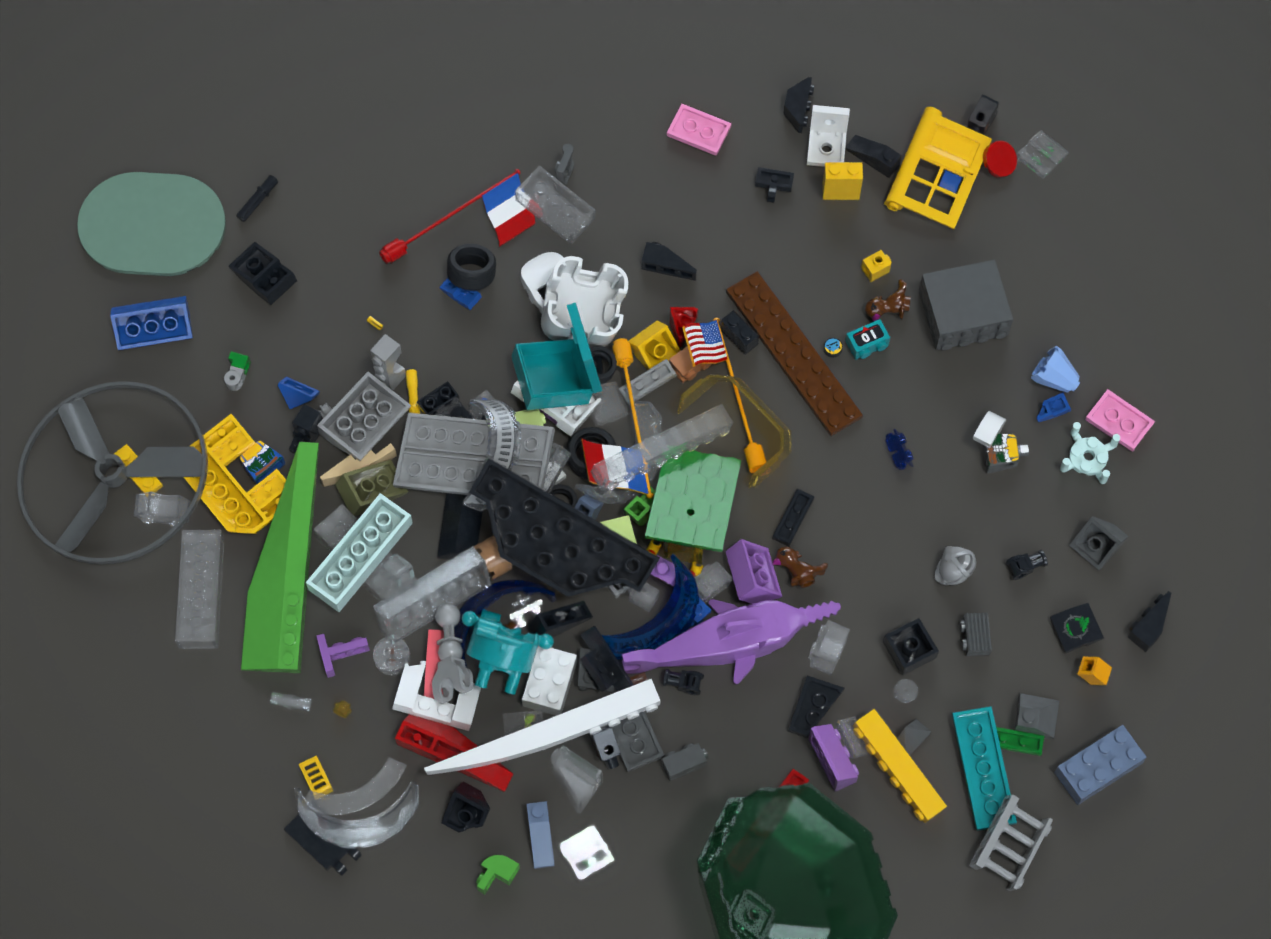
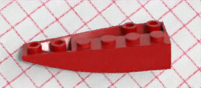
(442, 742)

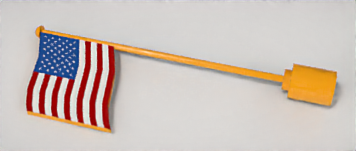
(708, 347)

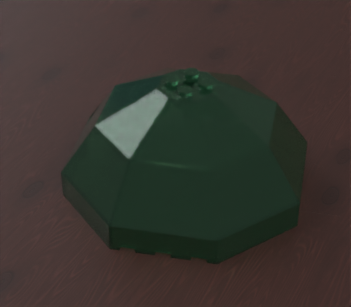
(794, 866)

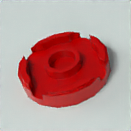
(1000, 159)

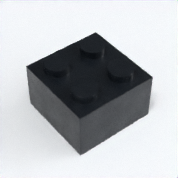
(910, 646)

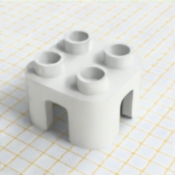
(596, 297)

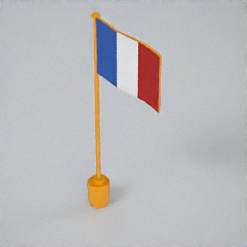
(598, 452)

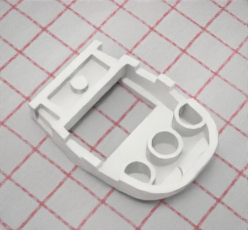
(536, 274)

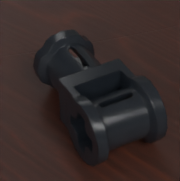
(1023, 564)
(684, 681)

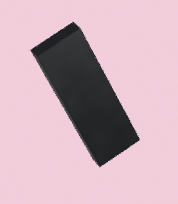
(793, 517)

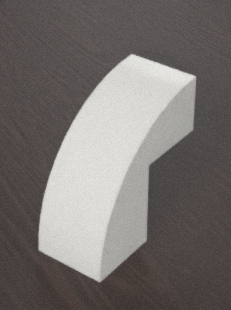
(989, 428)

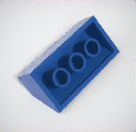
(151, 323)

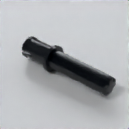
(262, 192)

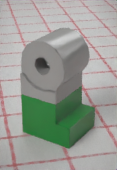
(239, 367)

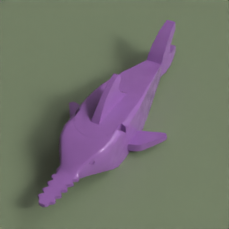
(731, 637)

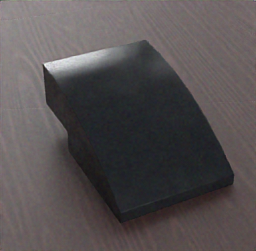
(263, 273)

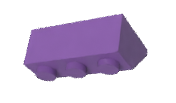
(753, 572)
(833, 756)

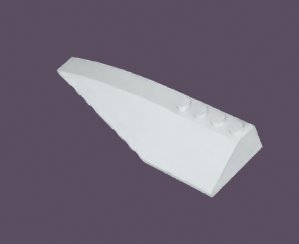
(558, 729)

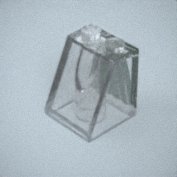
(576, 776)

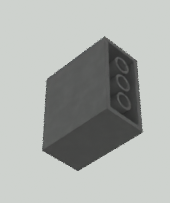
(965, 305)

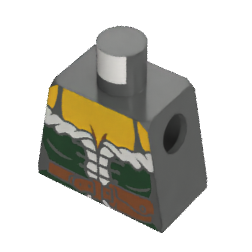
(1004, 453)

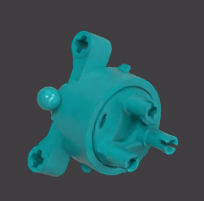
(501, 648)

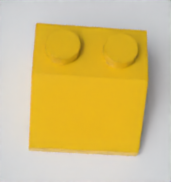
(654, 345)

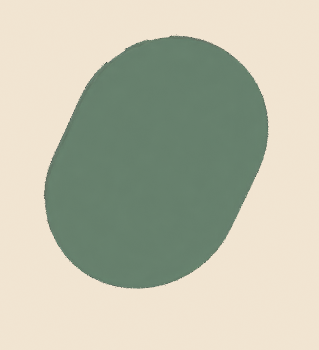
(151, 223)

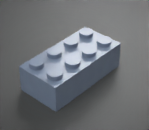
(1100, 764)

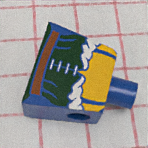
(261, 461)

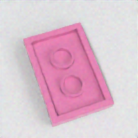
(699, 129)
(1118, 417)

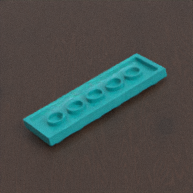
(982, 764)

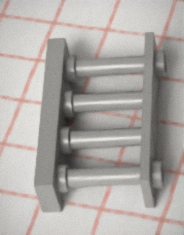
(991, 842)

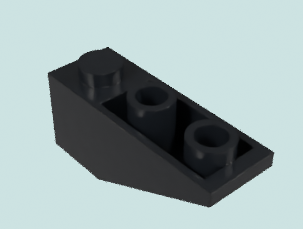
(1150, 628)

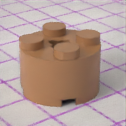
(495, 564)

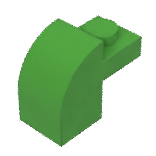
(640, 508)
(496, 867)

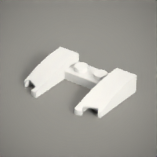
(568, 418)
(410, 702)

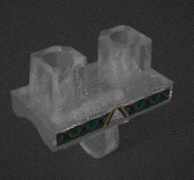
(518, 615)

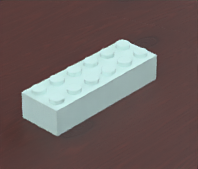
(359, 552)

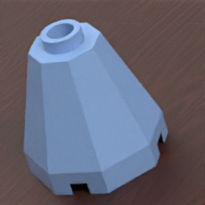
(1056, 371)

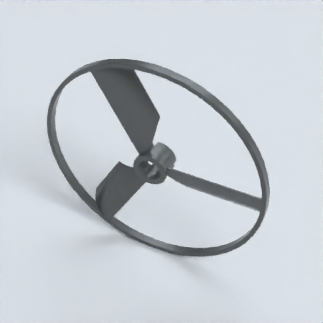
(150, 463)

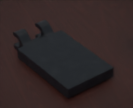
(323, 852)

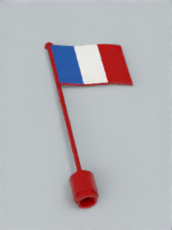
(503, 210)

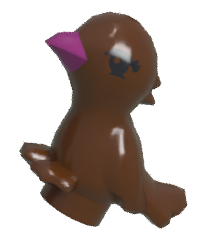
(894, 303)
(801, 571)

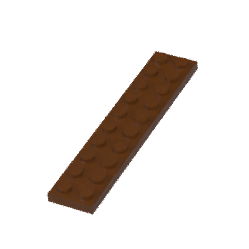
(794, 353)

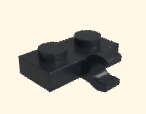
(774, 181)

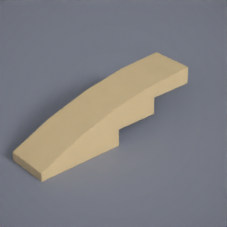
(350, 464)

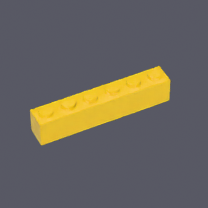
(899, 766)

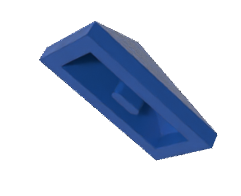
(296, 392)

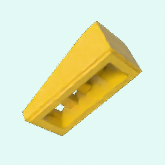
(326, 789)

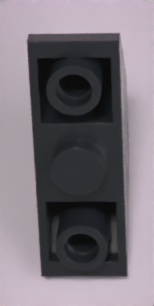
(798, 103)

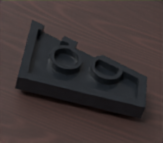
(813, 704)

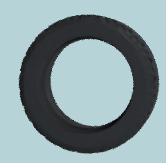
(470, 279)
(589, 434)

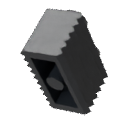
(739, 332)

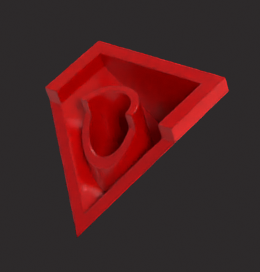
(680, 317)

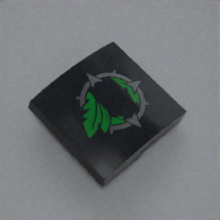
(1077, 627)

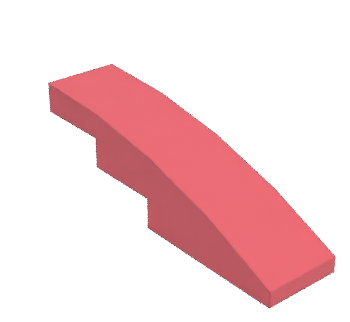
(432, 660)

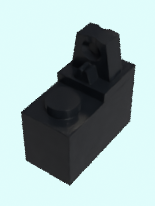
(305, 427)

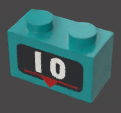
(867, 339)

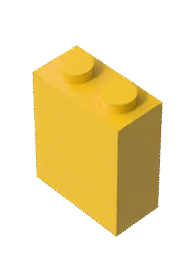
(842, 180)

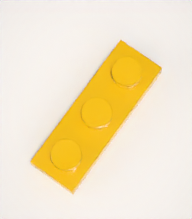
(145, 484)

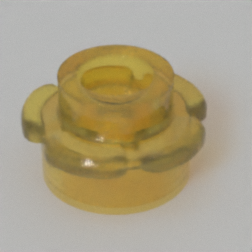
(342, 709)

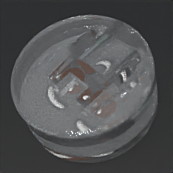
(391, 658)

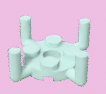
(1089, 445)

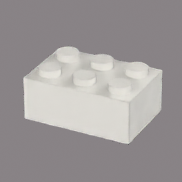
(549, 680)

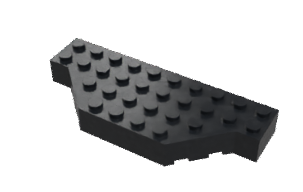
(556, 538)

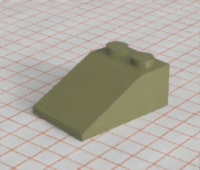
(363, 486)

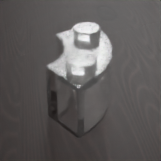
(160, 508)

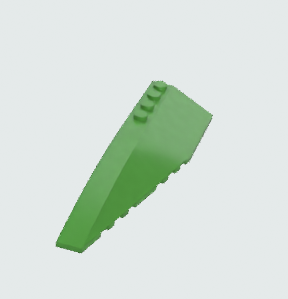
(279, 583)

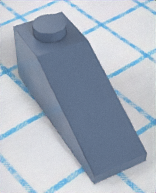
(540, 834)

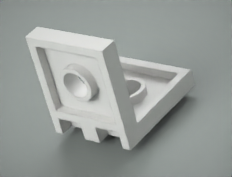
(827, 129)

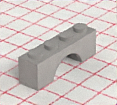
(384, 359)

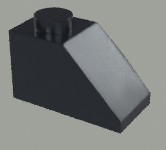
(466, 809)

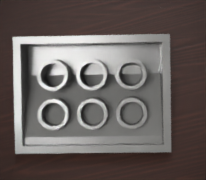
(363, 417)

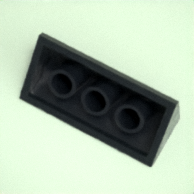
(459, 527)

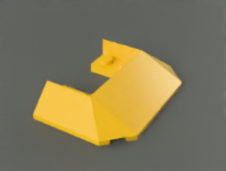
(223, 494)

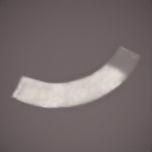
(361, 797)

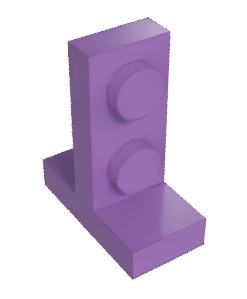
(339, 651)

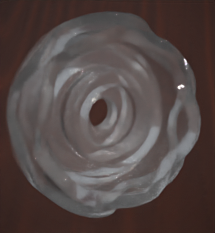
(901, 694)

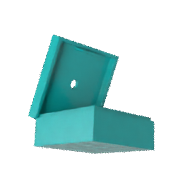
(558, 370)

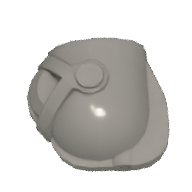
(955, 566)

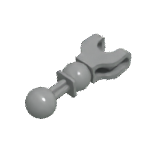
(451, 668)

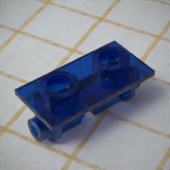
(903, 456)

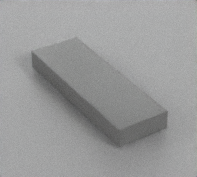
(649, 381)

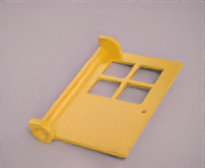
(948, 147)

